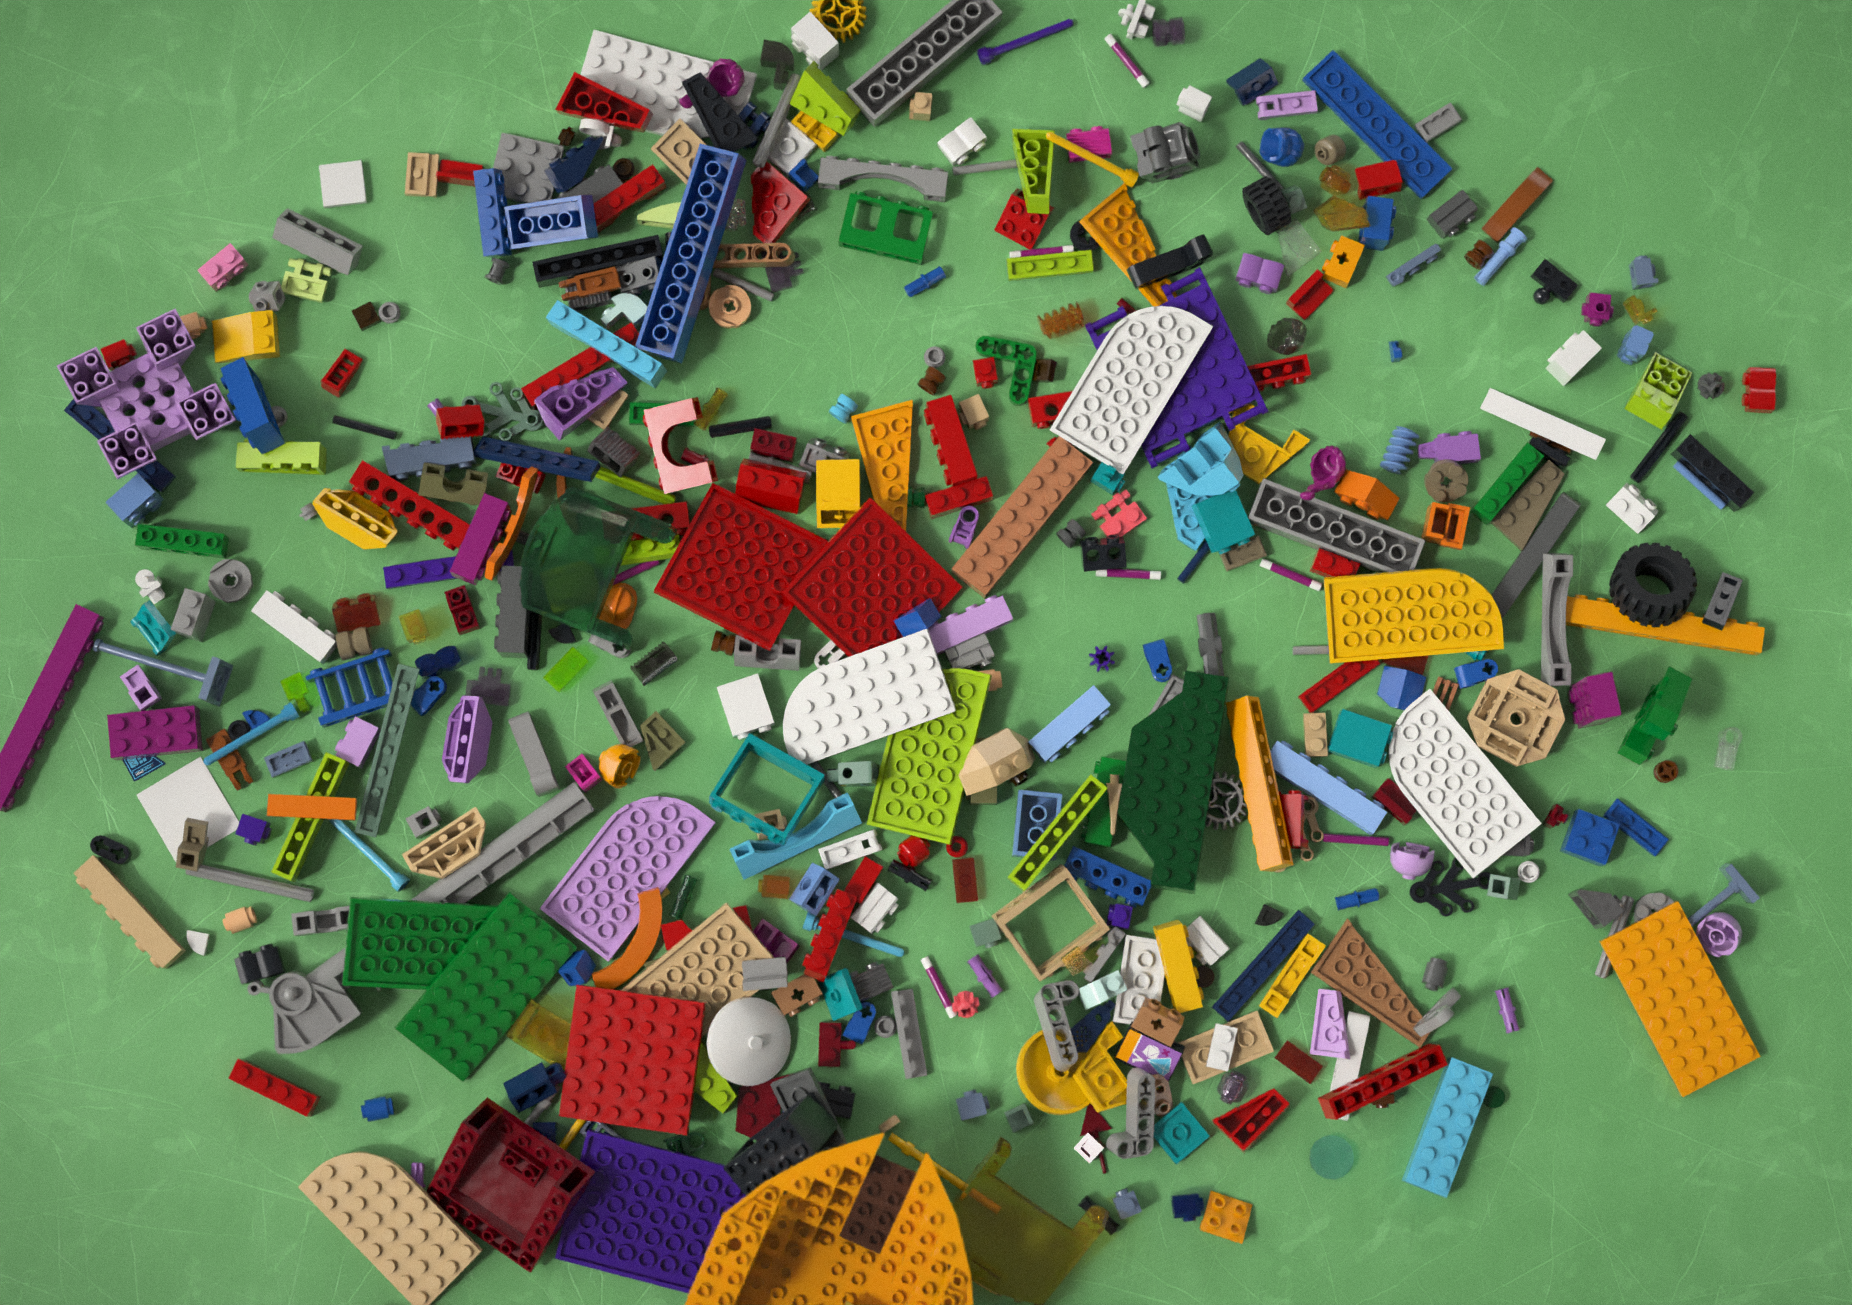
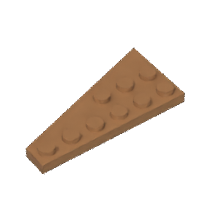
(1362, 978)

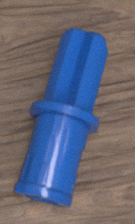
(924, 281)
(1357, 898)

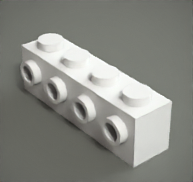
(295, 627)

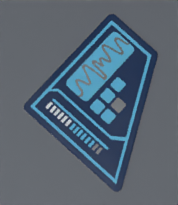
(142, 766)

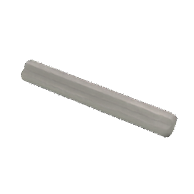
(1618, 924)

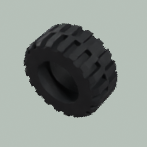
(1657, 562)

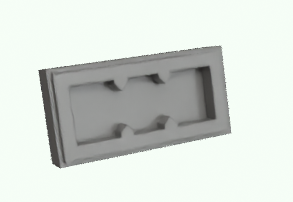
(1438, 122)

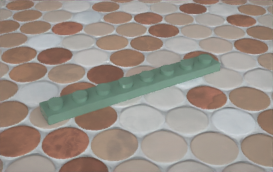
(387, 750)

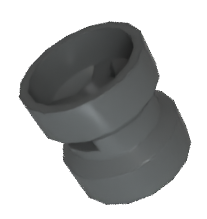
(1071, 533)

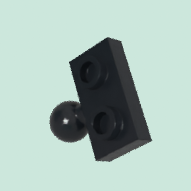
(1553, 282)

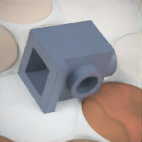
(1642, 273)

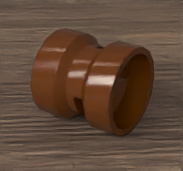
(1479, 254)
(931, 380)
(723, 643)

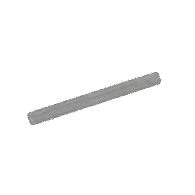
(253, 883)

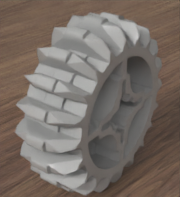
(1225, 809)

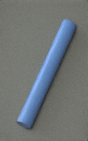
(1695, 481)

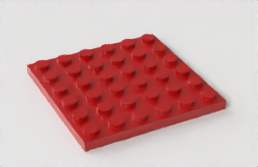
(737, 565)
(867, 581)
(632, 1059)

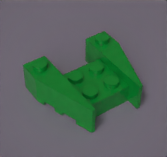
(1656, 717)

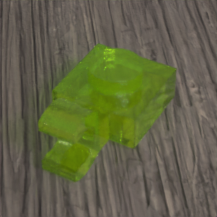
(295, 689)

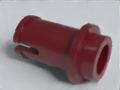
(693, 457)

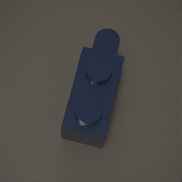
(534, 1085)

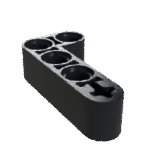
(1171, 263)

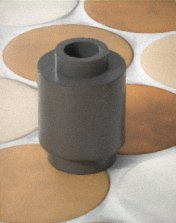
(1435, 974)

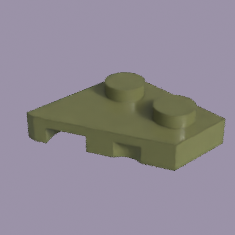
(660, 740)

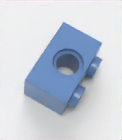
(814, 889)

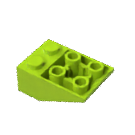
(1658, 391)

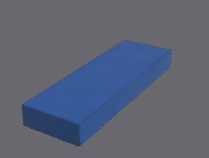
(1636, 827)

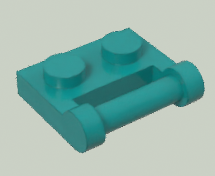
(153, 627)

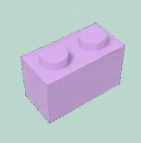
(357, 742)

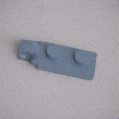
(1397, 276)

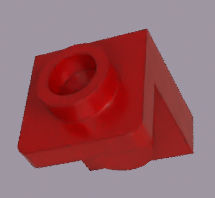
(985, 372)

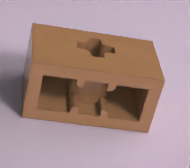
(802, 983)
(1162, 1030)

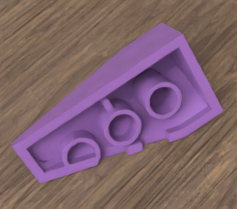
(571, 404)

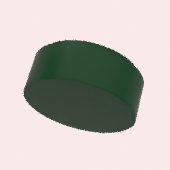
(1494, 1097)

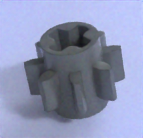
(1710, 385)

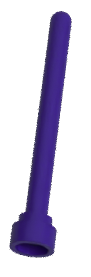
(987, 54)

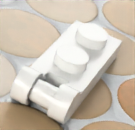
(849, 849)

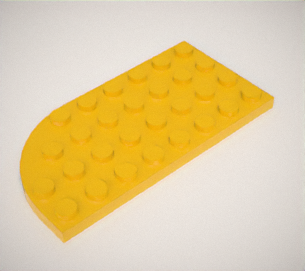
(1409, 615)

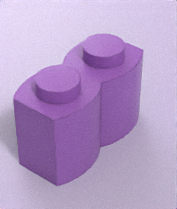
(1259, 273)

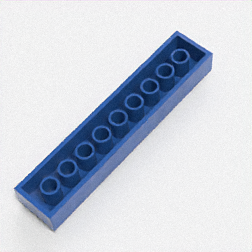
(690, 253)

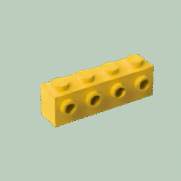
(1178, 966)

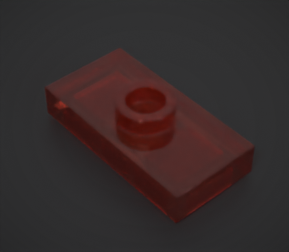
(1414, 664)
(965, 880)
(1298, 1062)

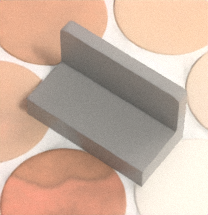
(764, 973)

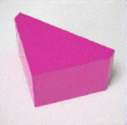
(583, 773)

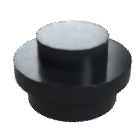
(238, 729)

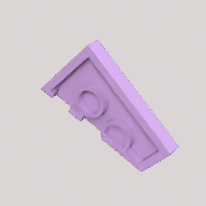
(1329, 1027)

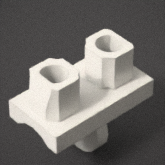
(1142, 10)
(150, 585)

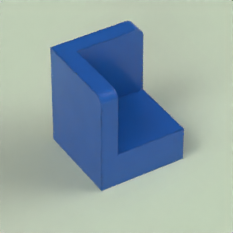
(803, 176)
(577, 968)

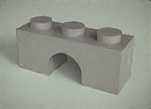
(782, 655)
(320, 921)

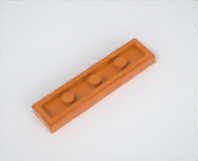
(311, 807)

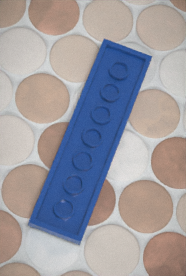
(1376, 123)

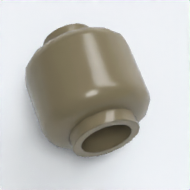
(1330, 149)

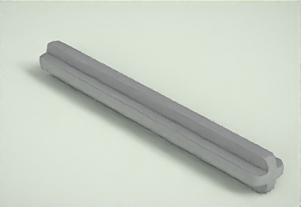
(776, 122)

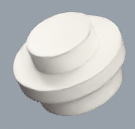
(1528, 871)

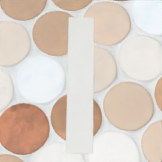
(1543, 423)

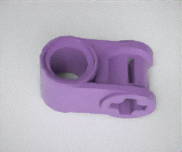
(964, 528)

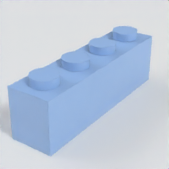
(1069, 724)

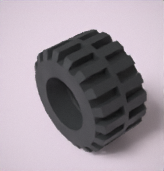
(1266, 205)

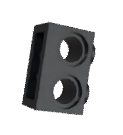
(1103, 559)

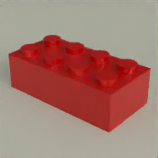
(951, 441)

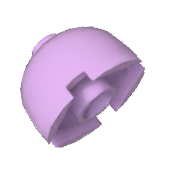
(1411, 859)
(1719, 934)

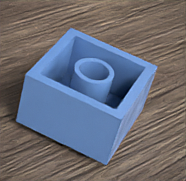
(135, 501)

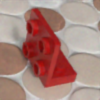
(1018, 223)

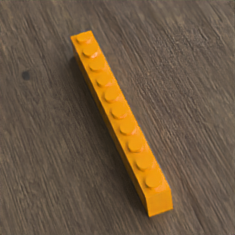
(1688, 630)

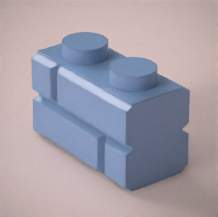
(1634, 345)

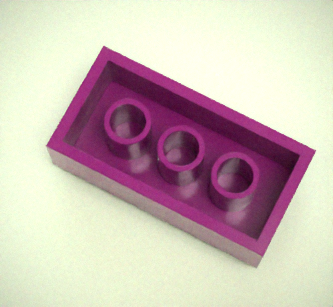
(1594, 700)
(155, 732)

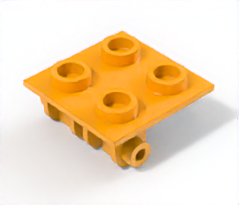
(1226, 1217)

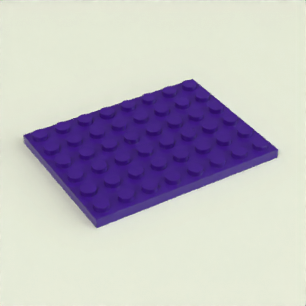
(646, 1212)

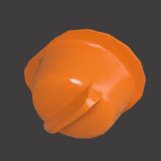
(620, 605)

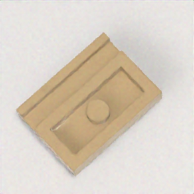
(421, 174)

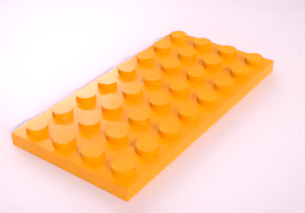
(1679, 998)

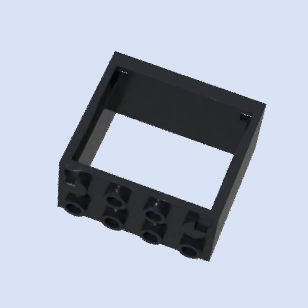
(781, 1144)

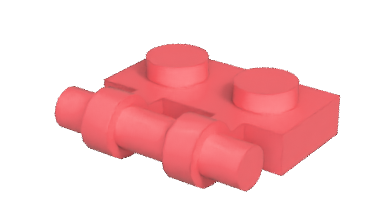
(1123, 521)

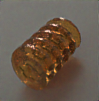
(1061, 320)

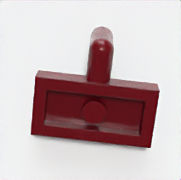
(831, 1044)

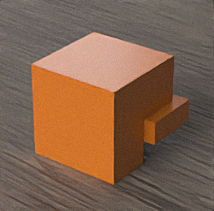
(1445, 524)

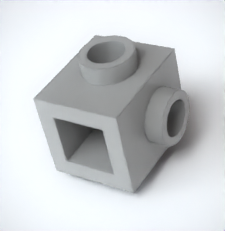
(267, 296)

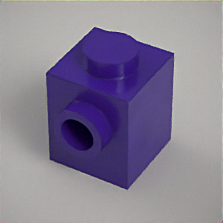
(253, 830)

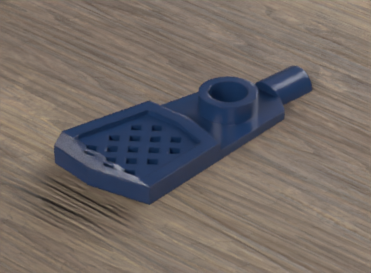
(1092, 1026)

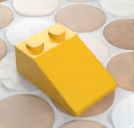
(247, 336)

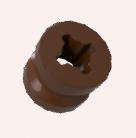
(1669, 768)

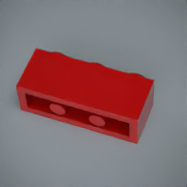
(958, 497)

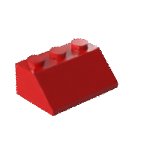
(770, 485)

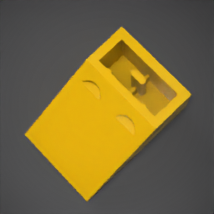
(837, 491)

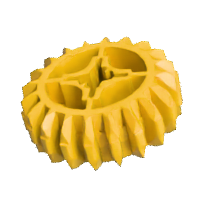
(846, 12)

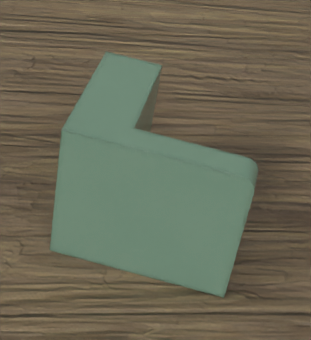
(1018, 1117)

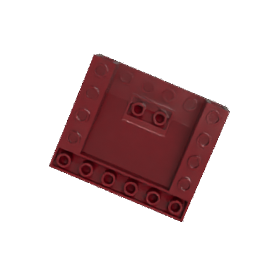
(508, 1183)

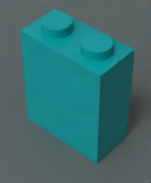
(1223, 521)
(1360, 738)

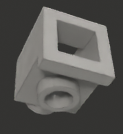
(416, 821)

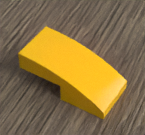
(815, 130)

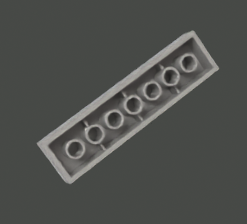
(922, 56)
(1333, 529)

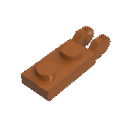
(592, 283)
(232, 762)

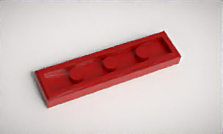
(1335, 683)

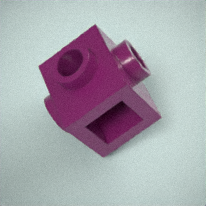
(1597, 309)

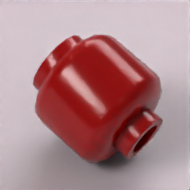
(913, 851)

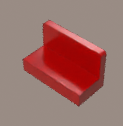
(457, 172)
(1378, 179)
(1309, 295)
(863, 879)

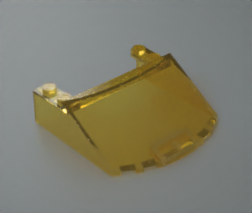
(1012, 1241)

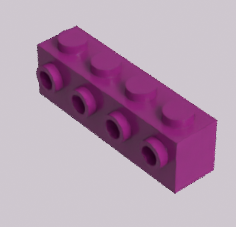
(480, 539)

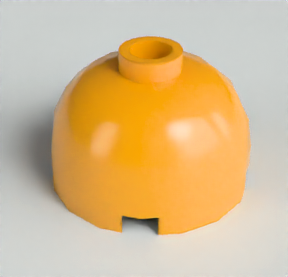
(618, 764)

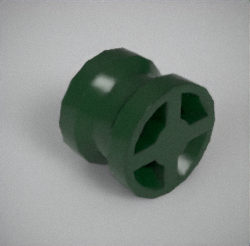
(916, 497)

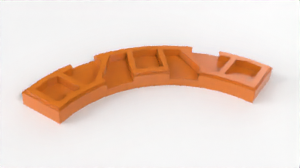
(514, 525)
(640, 946)

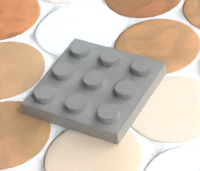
(524, 167)

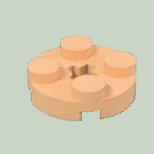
(728, 294)

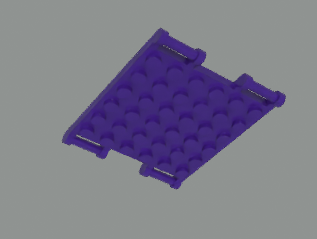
(1212, 384)

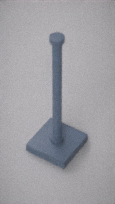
(213, 681)
(1736, 885)

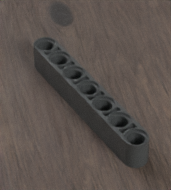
(1532, 553)

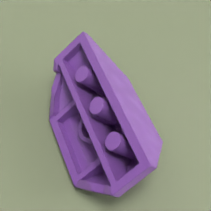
(467, 739)

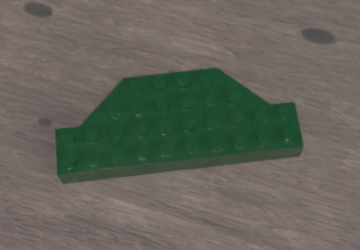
(1172, 779)

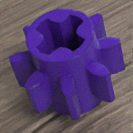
(1096, 661)

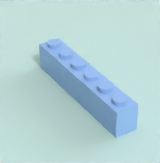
(1325, 788)

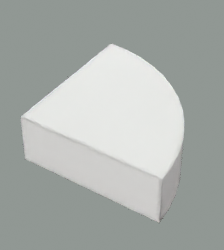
(198, 941)

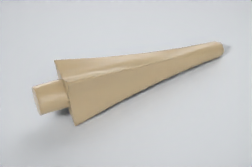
(1114, 792)

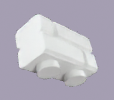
(875, 908)
(1205, 942)

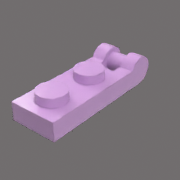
(1287, 105)

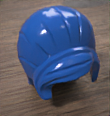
(1281, 146)

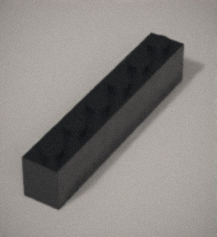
(564, 267)

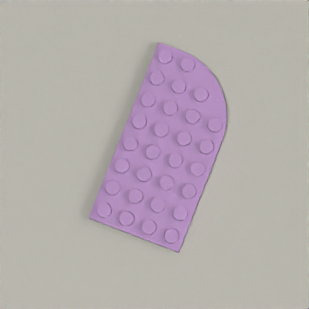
(630, 854)

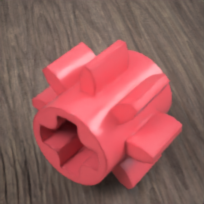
(965, 1004)

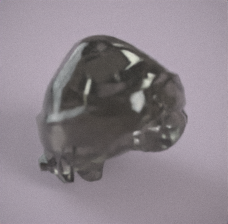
(1287, 336)

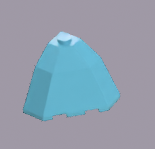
(1208, 467)

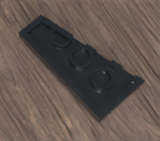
(718, 117)

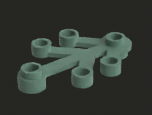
(507, 413)

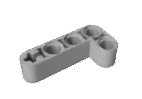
(534, 755)
(1062, 1052)
(1139, 1088)

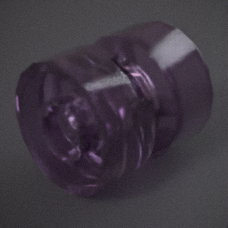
(1168, 31)

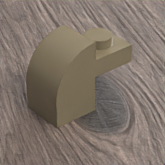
(194, 845)

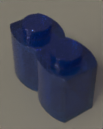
(444, 659)

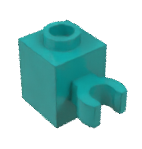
(1108, 478)

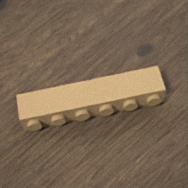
(129, 911)

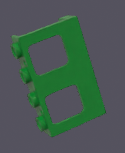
(882, 240)

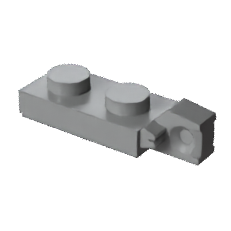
(1103, 953)

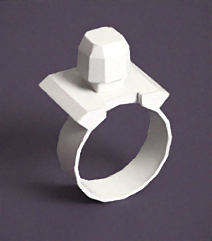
(599, 128)

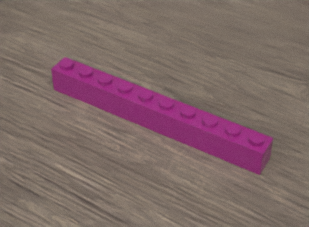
(46, 700)

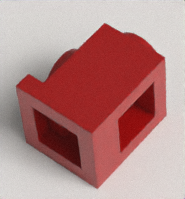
(118, 354)

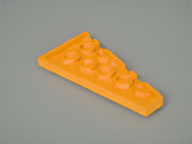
(1124, 238)
(885, 451)

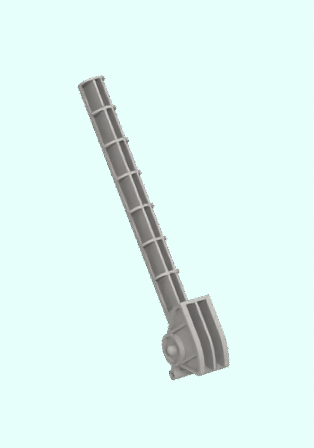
(319, 1005)

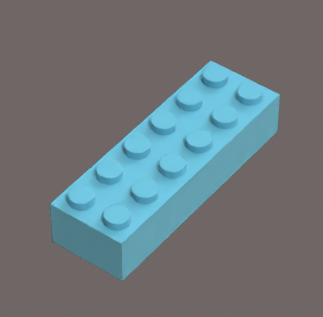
(1447, 1127)

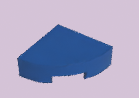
(1395, 351)
(255, 718)

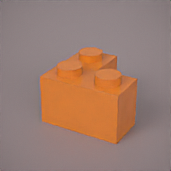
(1366, 494)

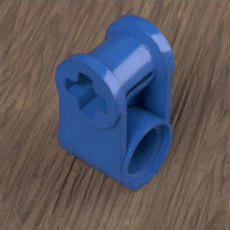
(1157, 656)
(1472, 673)
(425, 698)
(859, 1026)

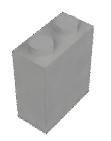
(193, 615)

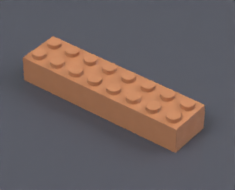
(1022, 517)

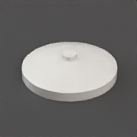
(748, 1041)

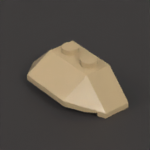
(995, 761)
(448, 847)

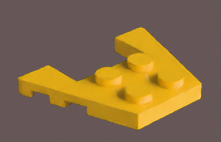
(1259, 455)
(1099, 1074)

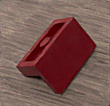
(1394, 801)

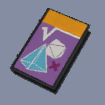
(1148, 1053)

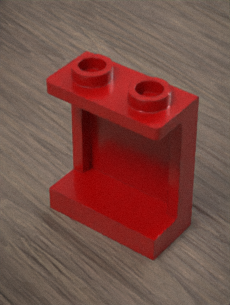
(1293, 814)

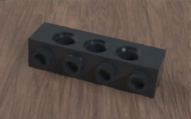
(1712, 472)

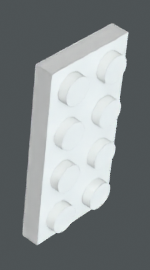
(1142, 975)

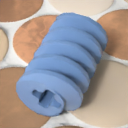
(1398, 450)

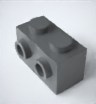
(639, 275)

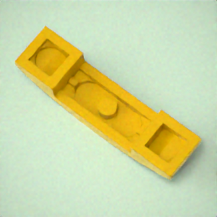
(1291, 975)

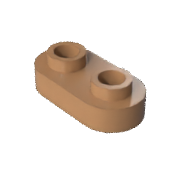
(1162, 1096)

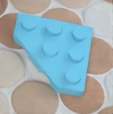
(1185, 521)

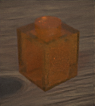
(774, 887)

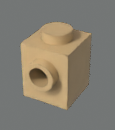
(973, 412)

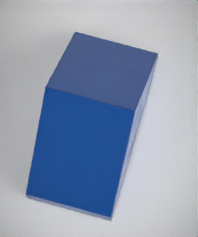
(918, 618)

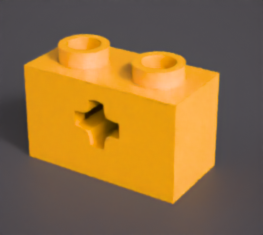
(1351, 252)

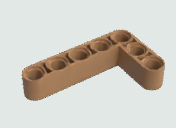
(750, 260)

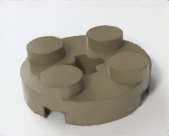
(1436, 475)

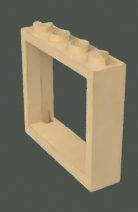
(1030, 896)

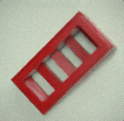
(326, 382)

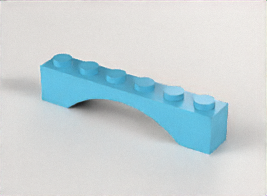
(615, 348)
(833, 820)

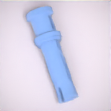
(1506, 249)

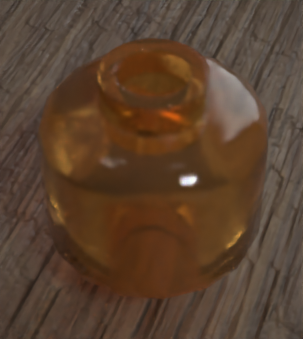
(1335, 180)

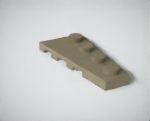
(1525, 509)

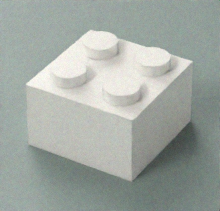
(814, 41)
(1577, 353)

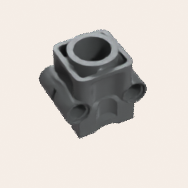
(1165, 152)

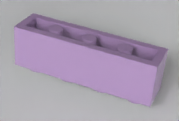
(970, 624)

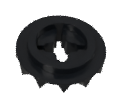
(1081, 243)

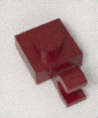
(1555, 817)

